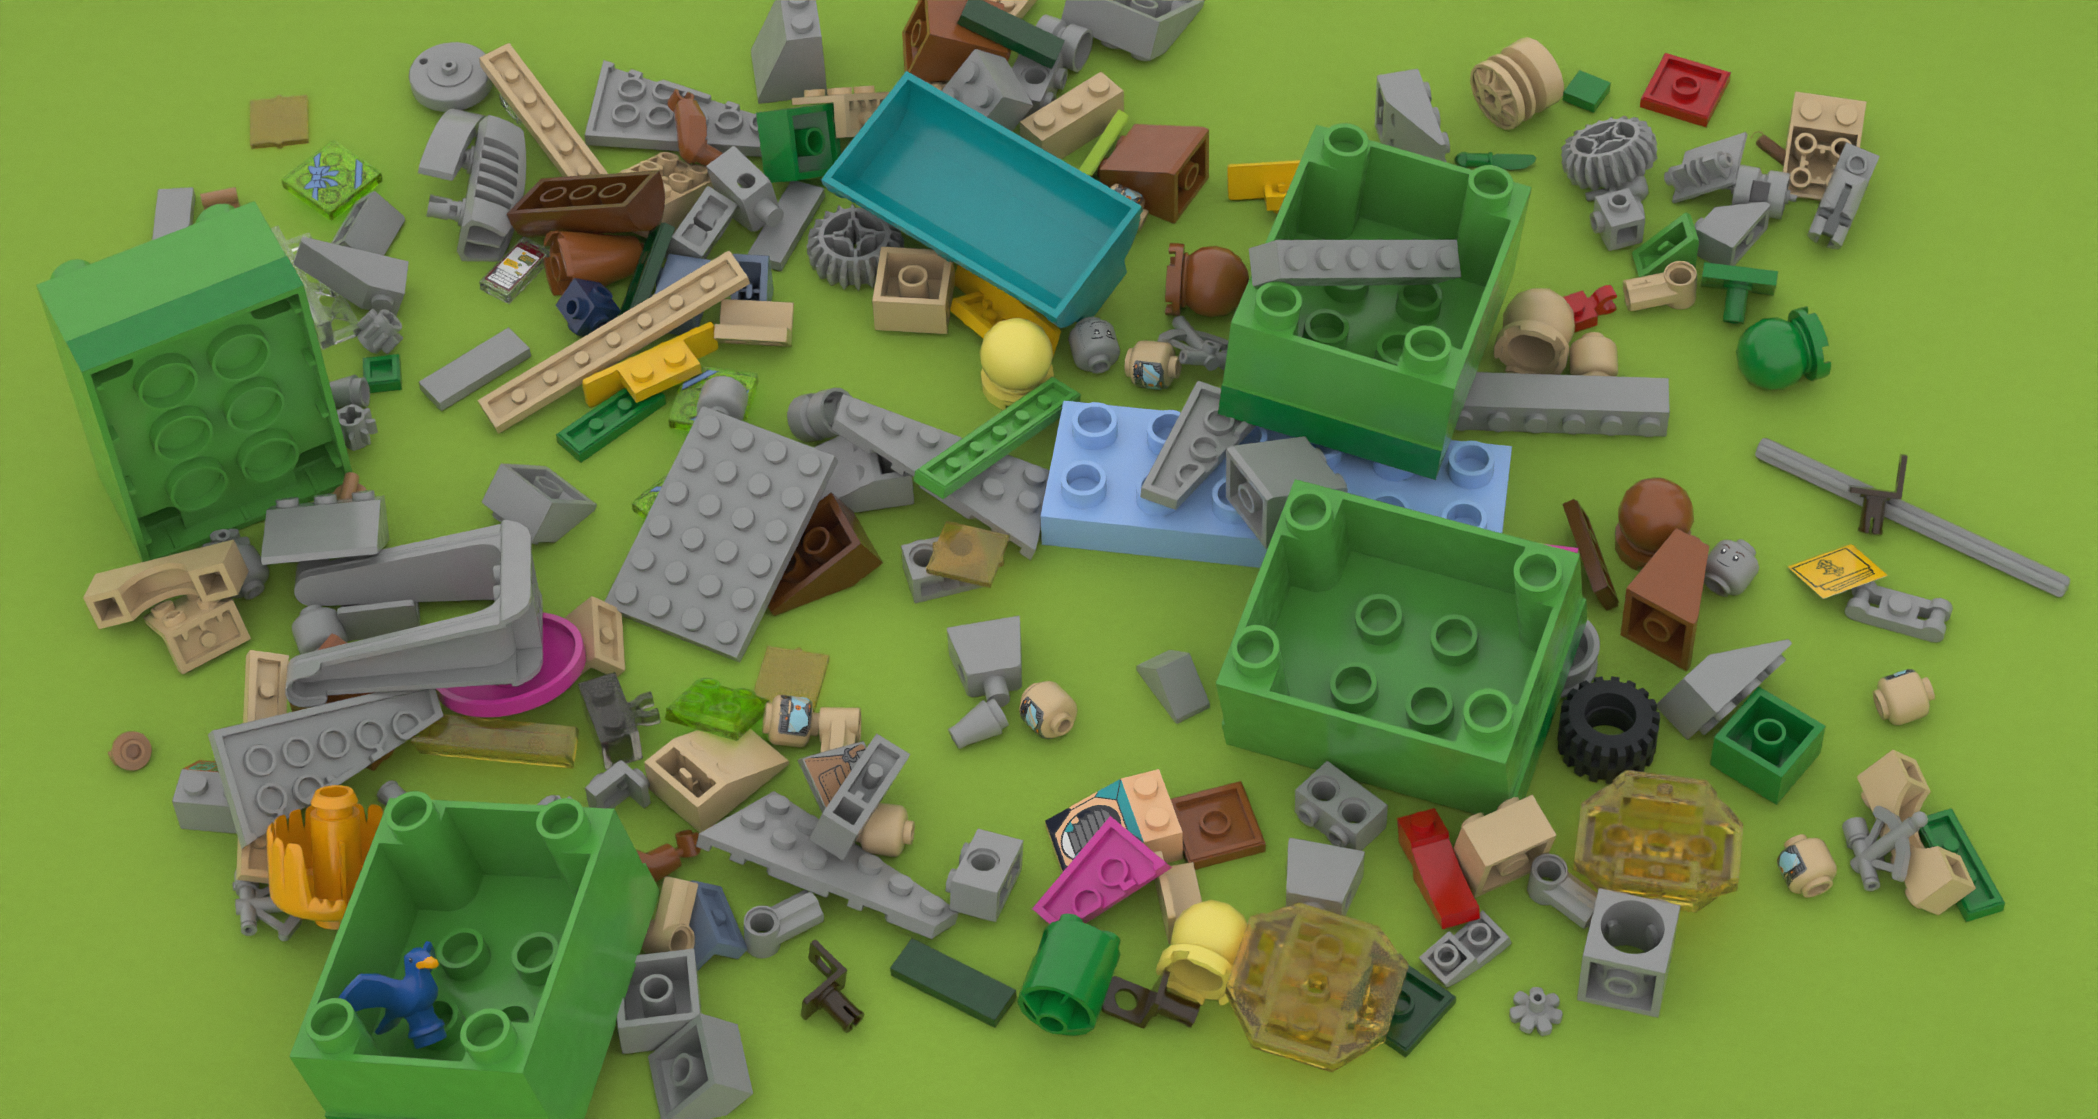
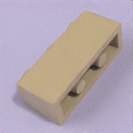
(1074, 116)

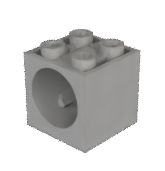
(1623, 978)

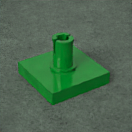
(1738, 283)

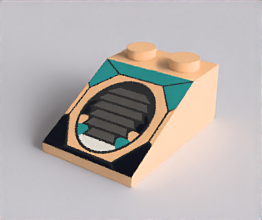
(1134, 802)

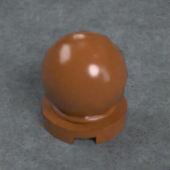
(1205, 281)
(1648, 517)

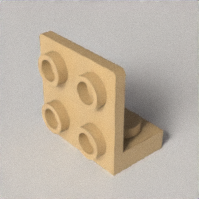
(850, 109)
(196, 629)

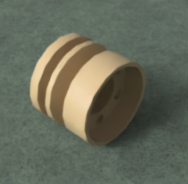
(1517, 83)

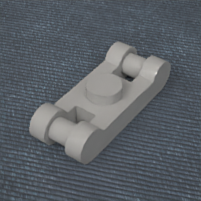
(1899, 612)

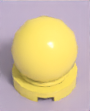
(1014, 360)
(1203, 951)

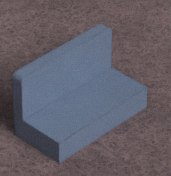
(714, 925)

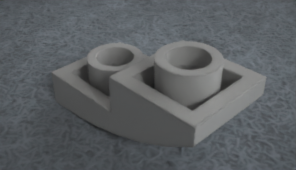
(1465, 952)

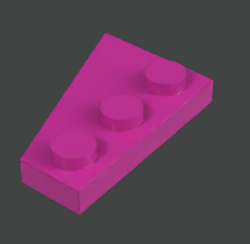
(1101, 875)

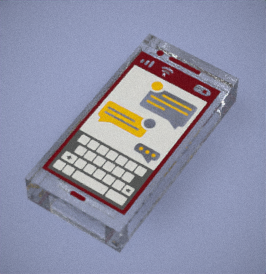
(515, 270)

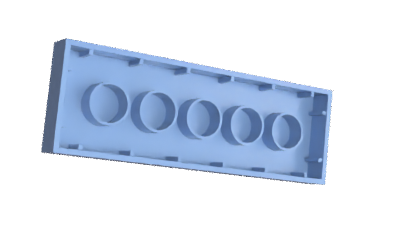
(1109, 450)

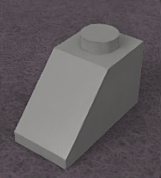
(1731, 231)

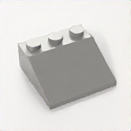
(1135, 26)
(324, 528)

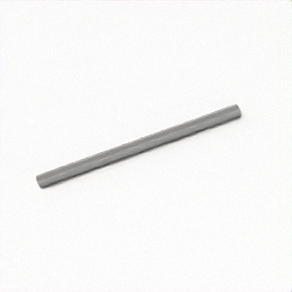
(1917, 519)

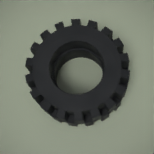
(1611, 705)

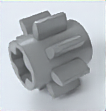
(379, 331)
(356, 426)

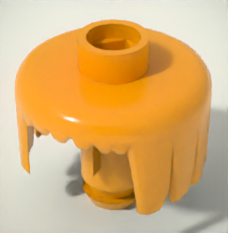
(319, 863)

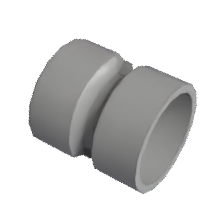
(1076, 44)
(813, 414)

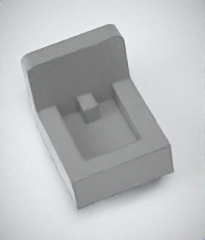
(617, 784)

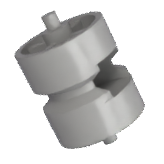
(1755, 187)

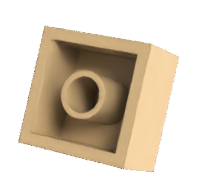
(913, 291)
(1502, 844)

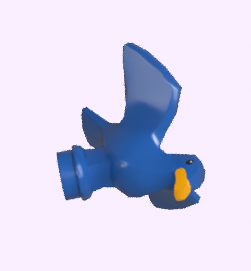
(403, 998)

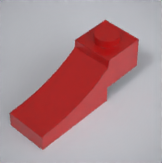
(1437, 868)

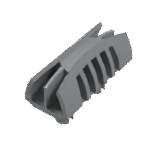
(494, 187)

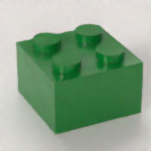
(1767, 745)

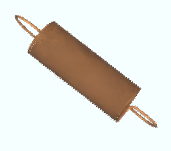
(1771, 148)

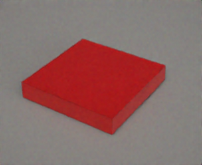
(1685, 89)

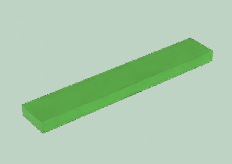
(995, 438)

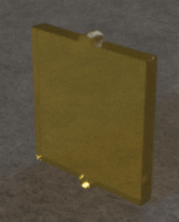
(279, 122)
(968, 554)
(791, 674)

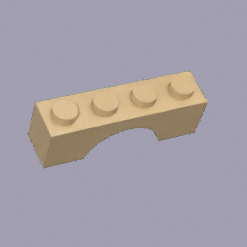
(128, 591)
(1934, 874)

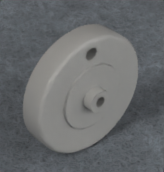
(449, 77)

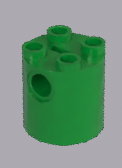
(1069, 976)

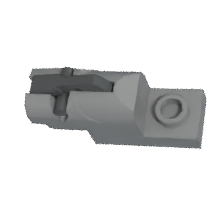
(1843, 195)

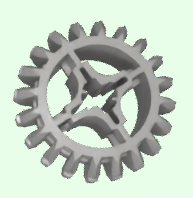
(1609, 153)
(833, 242)

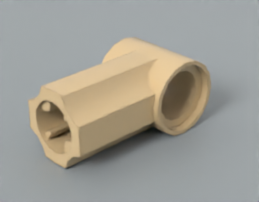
(1672, 288)
(839, 727)
(671, 924)

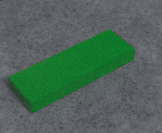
(606, 423)
(1946, 832)

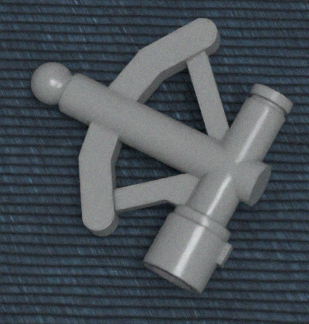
(1202, 347)
(1870, 852)
(255, 906)

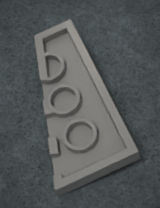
(1192, 448)

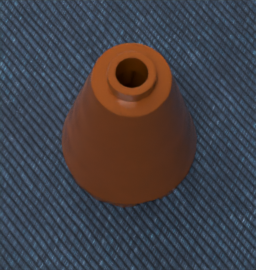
(589, 257)

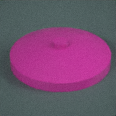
(562, 665)

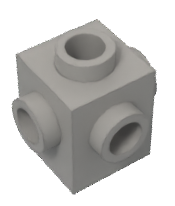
(1618, 219)

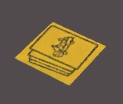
(1837, 571)

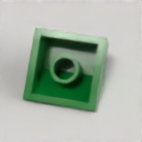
(798, 142)

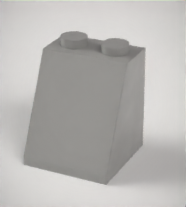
(789, 52)
(1263, 475)

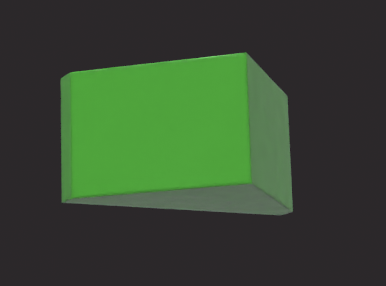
(1671, 244)

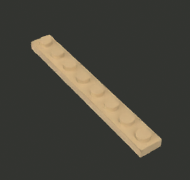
(613, 341)

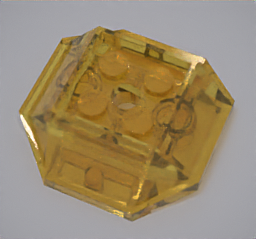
(1660, 840)
(1320, 950)

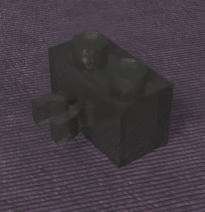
(614, 719)

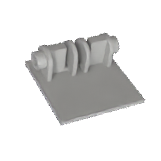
(1707, 168)

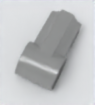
(1564, 893)
(780, 922)

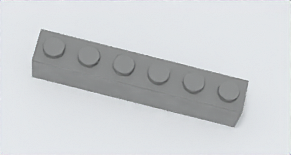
(1355, 262)
(1567, 404)

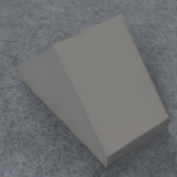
(1175, 684)

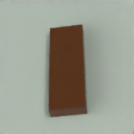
(1591, 554)

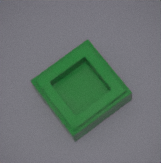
(1586, 91)
(383, 373)

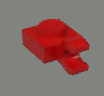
(1588, 309)

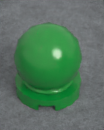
(1780, 351)

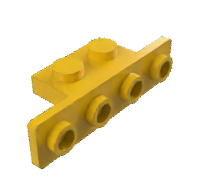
(1261, 181)
(988, 305)
(654, 368)

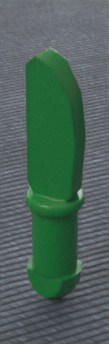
(1504, 161)

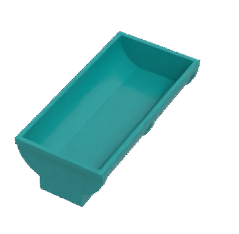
(989, 201)

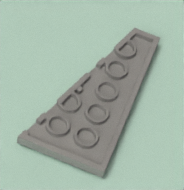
(636, 114)
(777, 837)

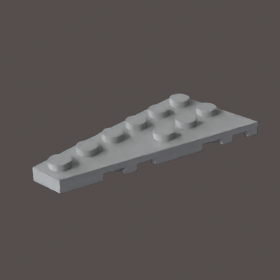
(1002, 496)
(284, 758)

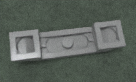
(448, 143)

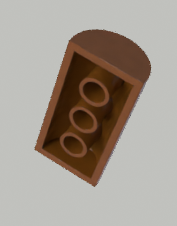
(591, 204)

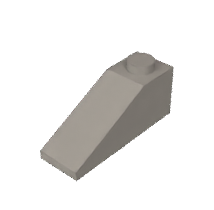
(357, 275)
(859, 796)

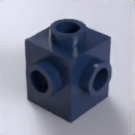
(587, 306)

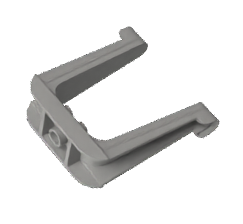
(464, 651)

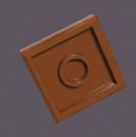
(1218, 825)

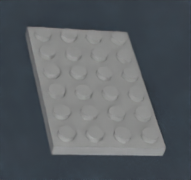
(721, 533)

